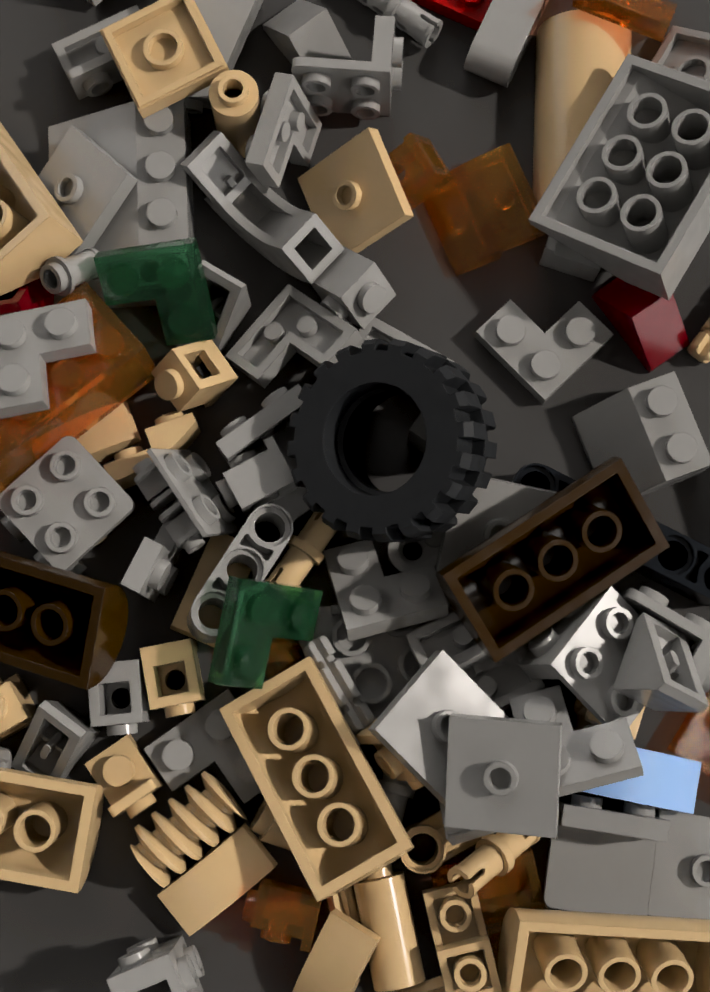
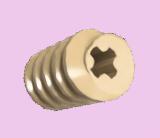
(185, 830)

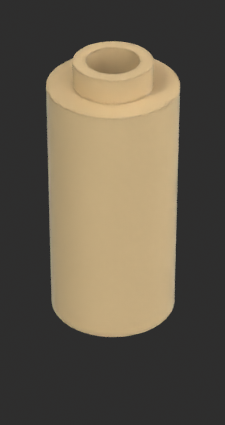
(235, 106)
(387, 911)

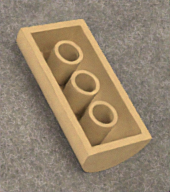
(573, 69)
(316, 780)
(48, 829)
(602, 952)

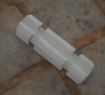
(339, 683)

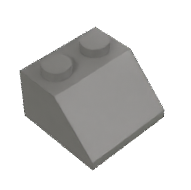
(648, 430)

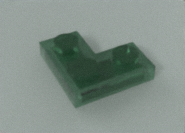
(170, 275)
(250, 619)

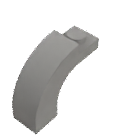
(273, 227)

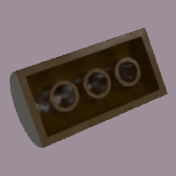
(552, 559)
(59, 621)

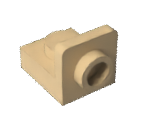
(125, 777)

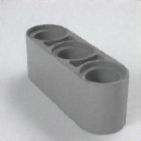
(503, 39)
(245, 549)

